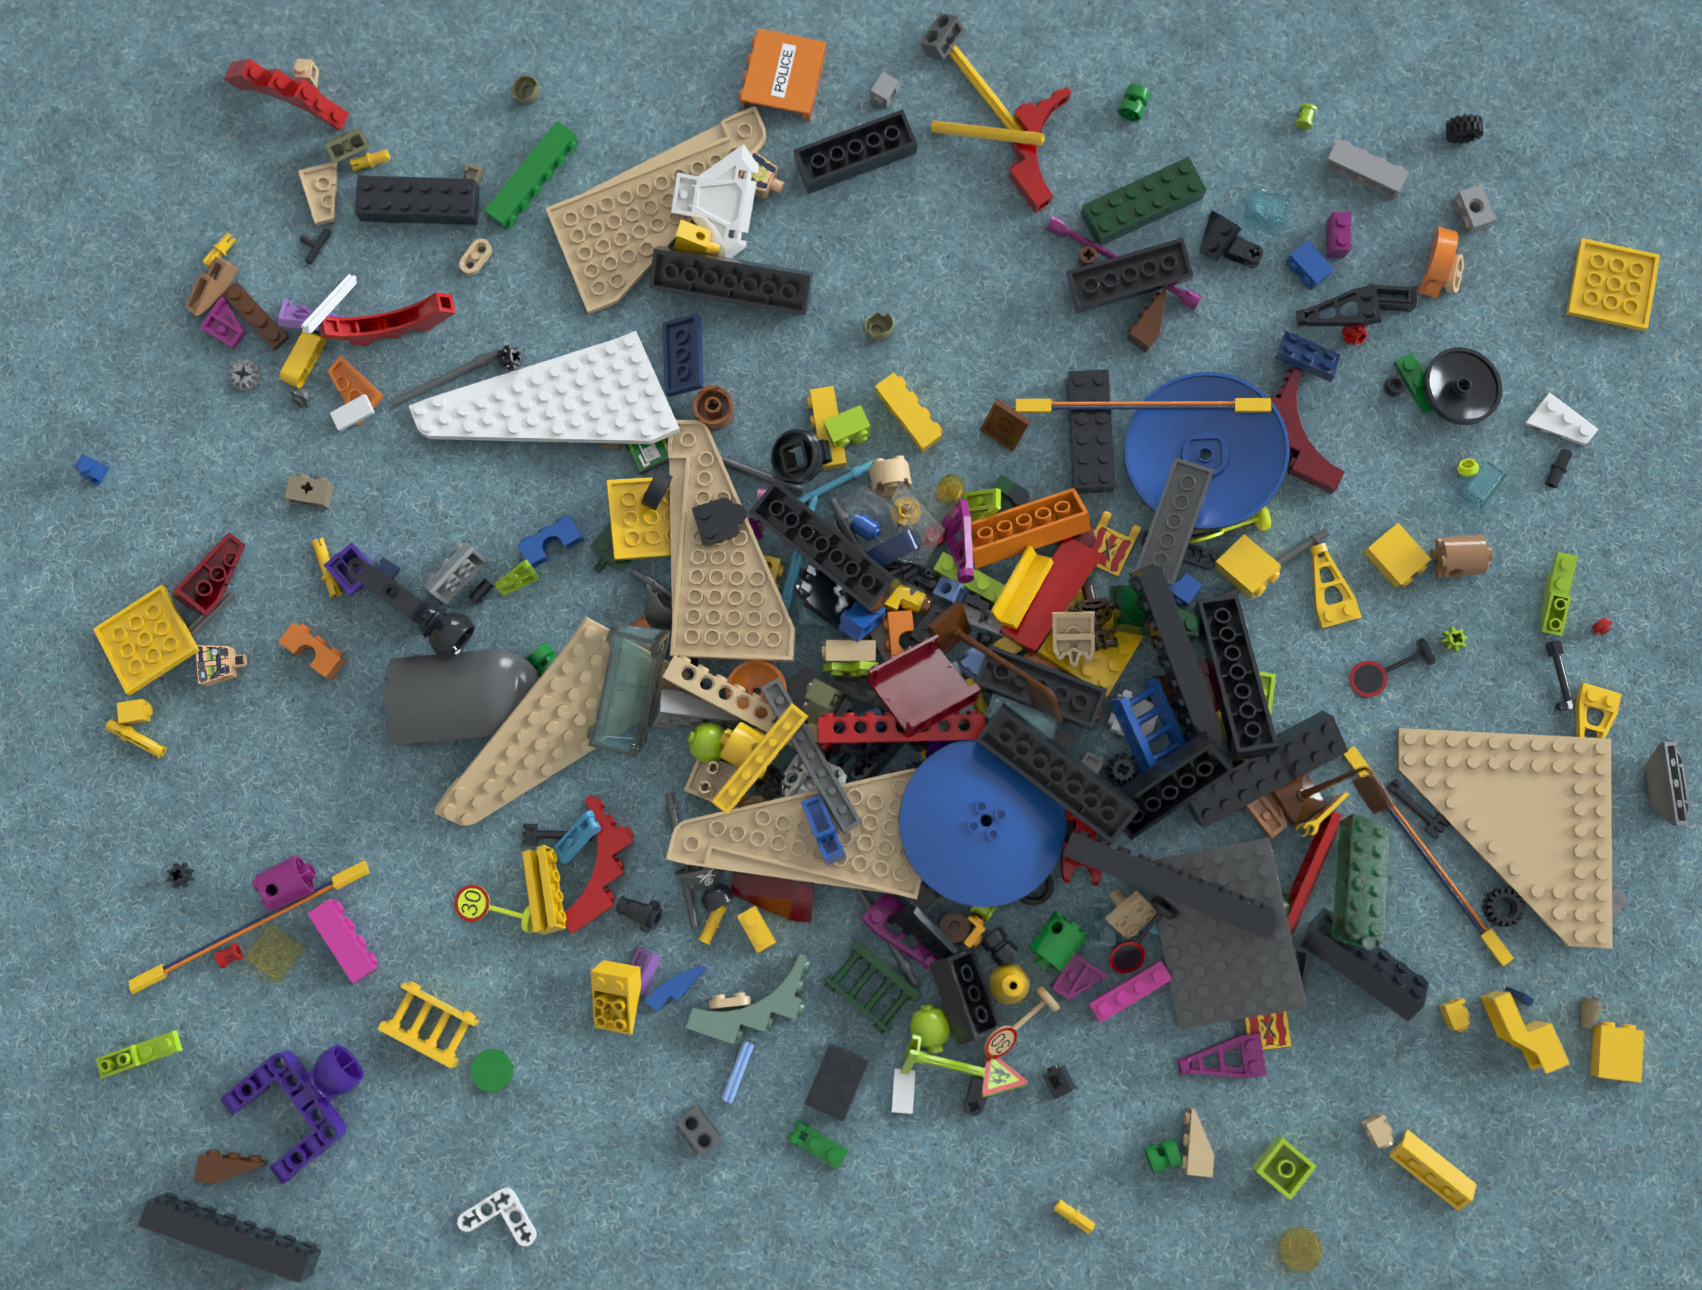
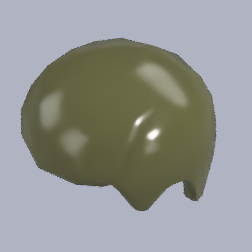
(526, 90)
(879, 326)

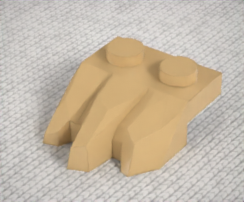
(1073, 635)

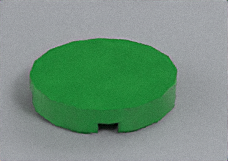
(491, 1070)

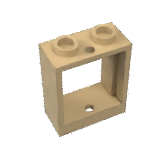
(849, 651)

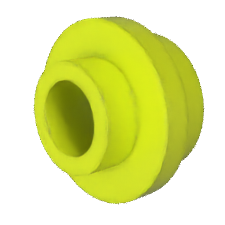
(1468, 467)

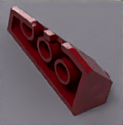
(209, 579)
(778, 895)

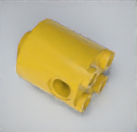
(740, 744)

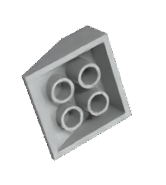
(455, 572)

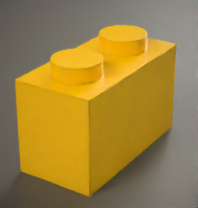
(756, 929)

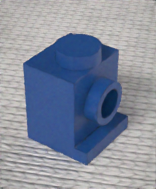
(91, 469)

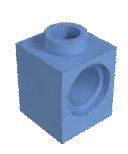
(950, 591)

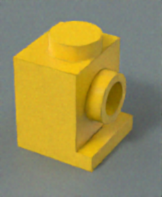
(1455, 1014)

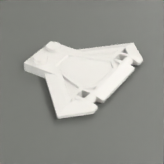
(720, 199)

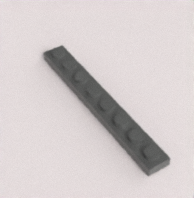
(814, 761)

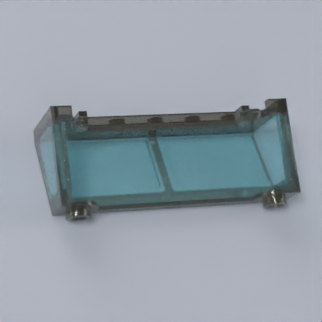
(629, 689)

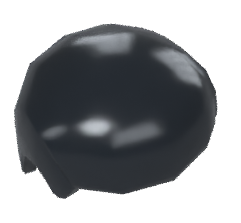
(716, 896)

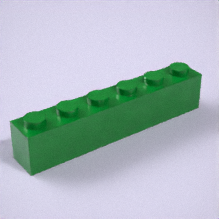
(531, 176)

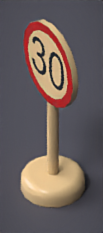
(1005, 1037)

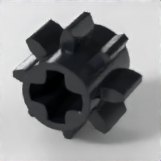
(509, 357)
(926, 583)
(173, 875)

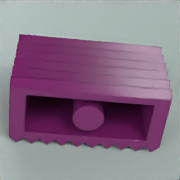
(1339, 234)

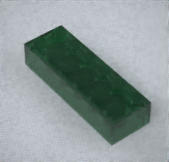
(1361, 881)

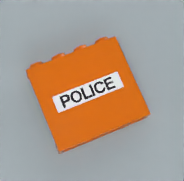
(783, 72)

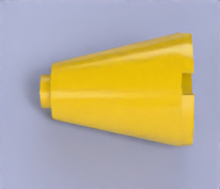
(1000, 980)

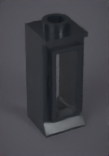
(1397, 304)

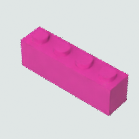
(343, 940)
(1129, 991)

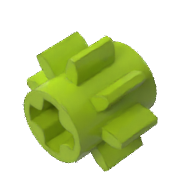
(1448, 639)

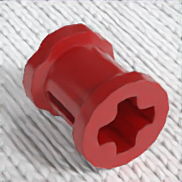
(234, 950)

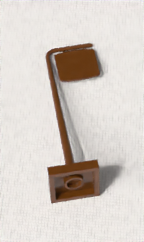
(954, 627)
(1303, 798)

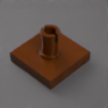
(1005, 425)

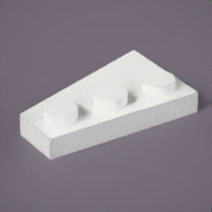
(1561, 420)

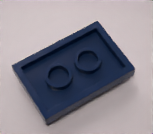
(1308, 356)

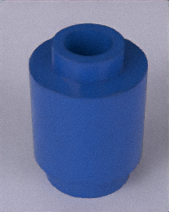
(865, 527)

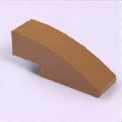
(210, 286)

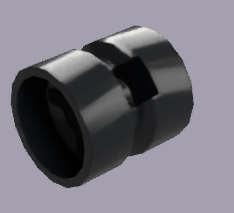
(999, 946)

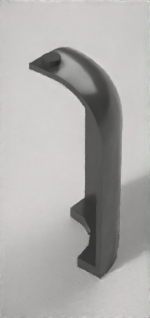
(455, 697)

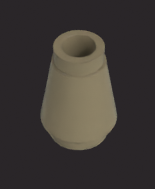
(1590, 1012)

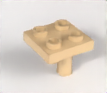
(709, 778)
(1130, 914)

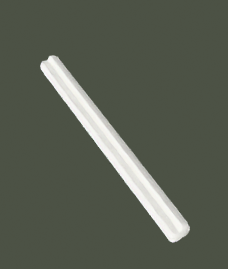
(328, 304)

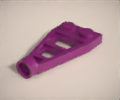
(956, 518)
(876, 918)
(1251, 1056)

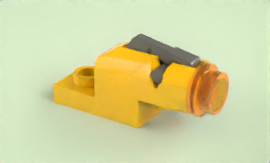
(909, 598)

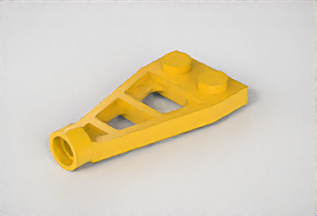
(1339, 612)
(1599, 699)

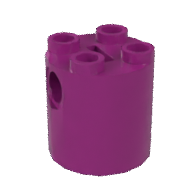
(290, 877)

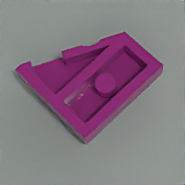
(223, 324)
(1077, 977)

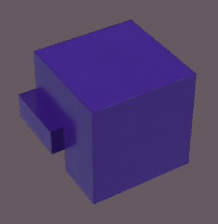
(338, 568)

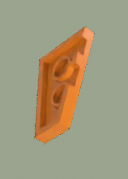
(352, 383)

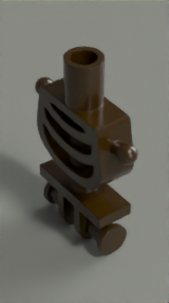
(1090, 604)

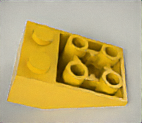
(615, 996)

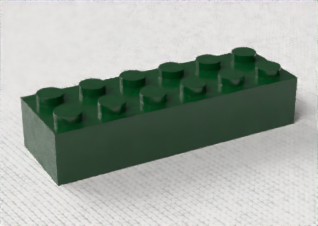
(1143, 201)

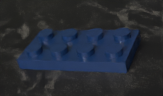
(682, 355)

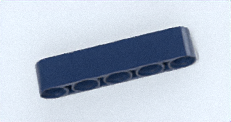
(894, 548)

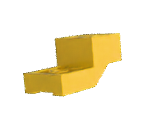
(1535, 1039)

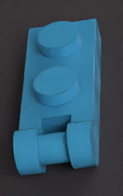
(577, 837)

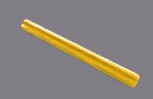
(983, 89)
(987, 132)

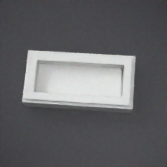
(352, 412)
(903, 1091)

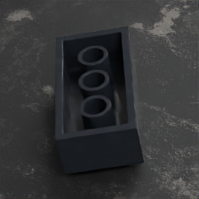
(965, 996)

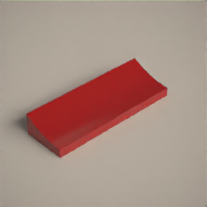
(1068, 573)
(1311, 867)

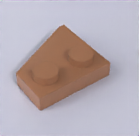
(1267, 815)

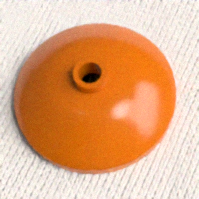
(753, 676)

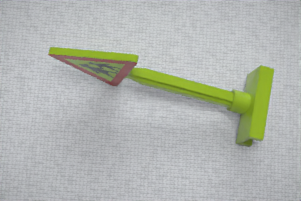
(996, 1073)

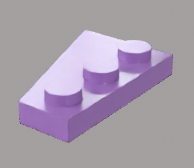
(293, 316)

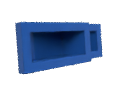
(823, 829)
(674, 987)

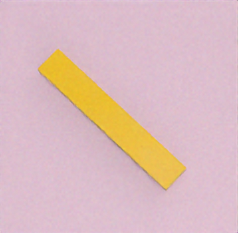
(759, 758)

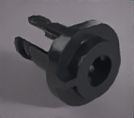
(848, 749)
(646, 914)

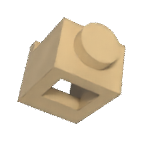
(306, 70)
(1378, 1130)

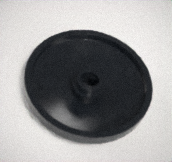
(1462, 386)

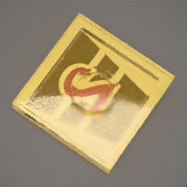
(274, 953)

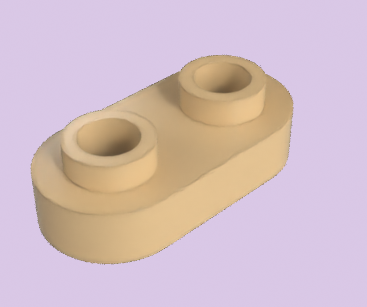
(473, 256)
(1454, 278)
(738, 999)

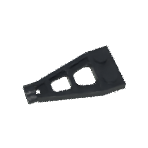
(1367, 314)

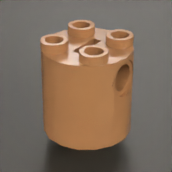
(1461, 556)

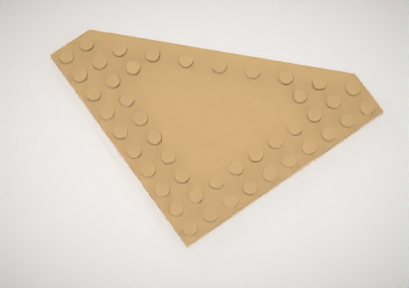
(1531, 812)

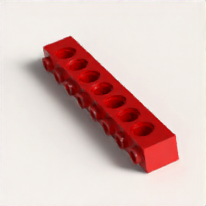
(826, 734)

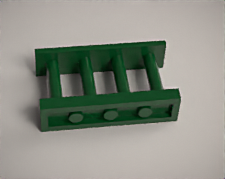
(891, 978)

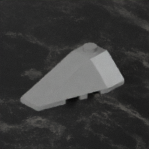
(680, 708)

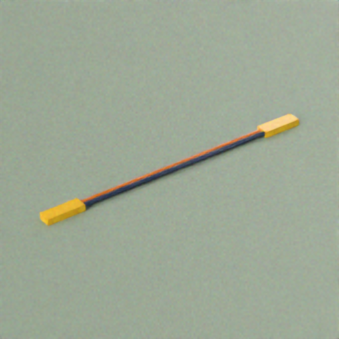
(1241, 405)
(1489, 937)
(160, 971)

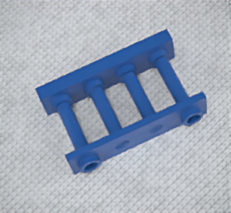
(1131, 725)

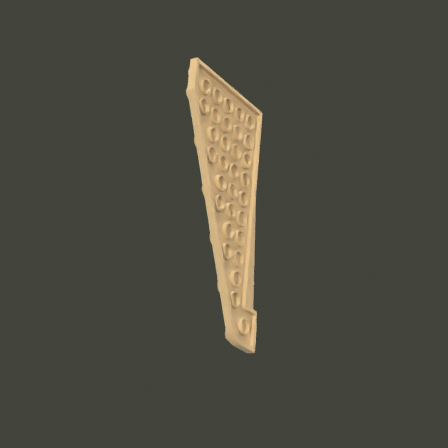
(617, 225)
(725, 591)
(542, 731)
(780, 843)

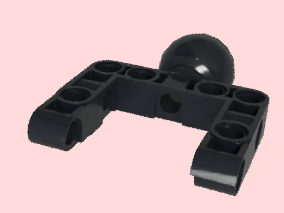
(446, 631)

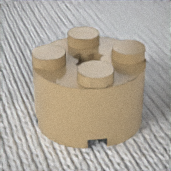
(888, 474)

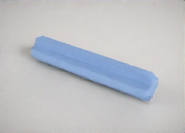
(737, 1072)

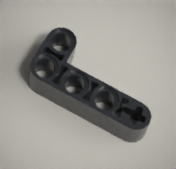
(886, 755)

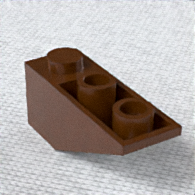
(1149, 326)
(217, 1167)

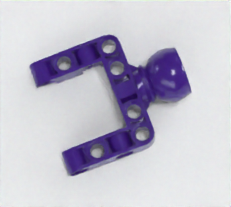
(334, 1074)

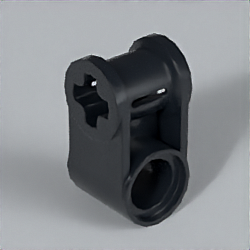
(1241, 252)
(974, 1093)

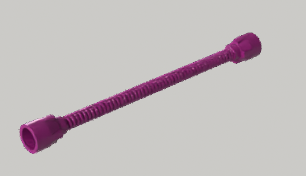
(1059, 227)

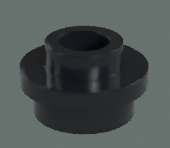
(1396, 381)

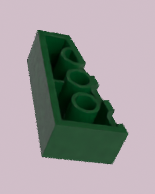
(1128, 617)

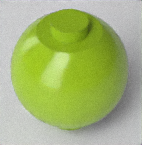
(705, 742)
(932, 1026)

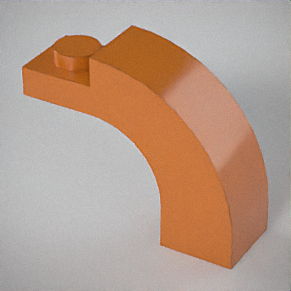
(1440, 262)

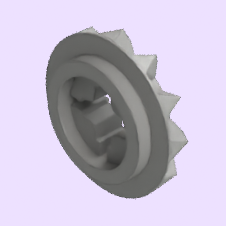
(248, 382)

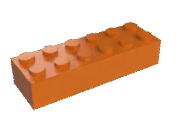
(1029, 524)

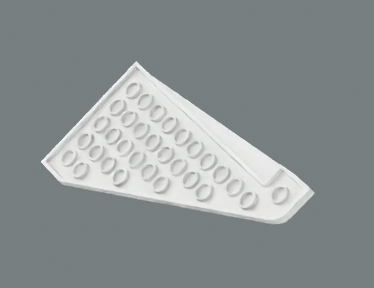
(579, 398)

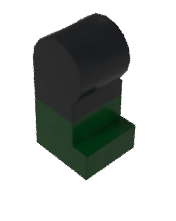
(1012, 491)

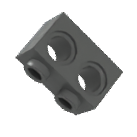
(942, 36)
(704, 1127)

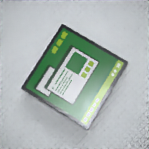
(649, 456)

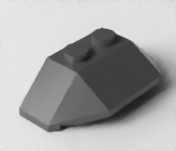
(1668, 784)

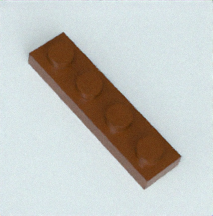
(255, 316)

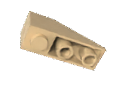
(1198, 1152)

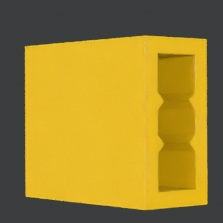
(1397, 556)
(1248, 567)
(1617, 1052)

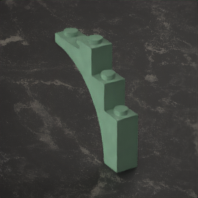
(727, 1024)

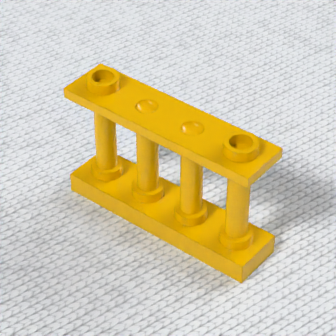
(429, 1046)

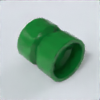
(1134, 101)
(541, 656)
(1162, 1156)

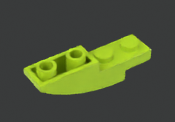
(1556, 593)
(139, 1054)

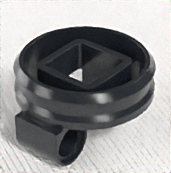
(814, 451)

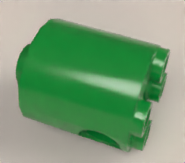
(1057, 942)

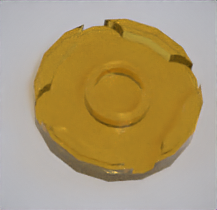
(1300, 1249)

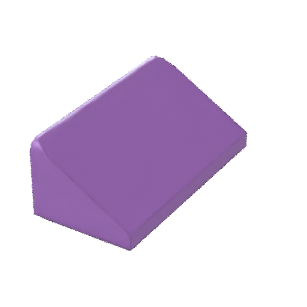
(648, 964)

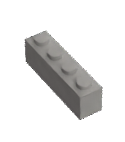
(1366, 168)

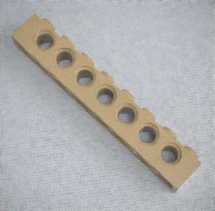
(674, 676)

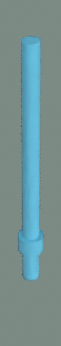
(855, 472)

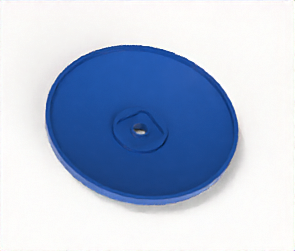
(1245, 448)
(953, 849)

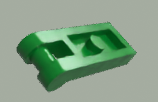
(818, 1145)

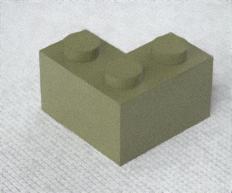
(822, 699)

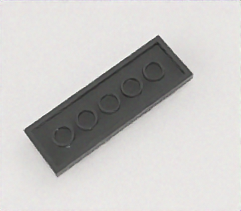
(1175, 517)

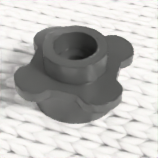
(300, 397)

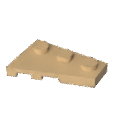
(321, 189)

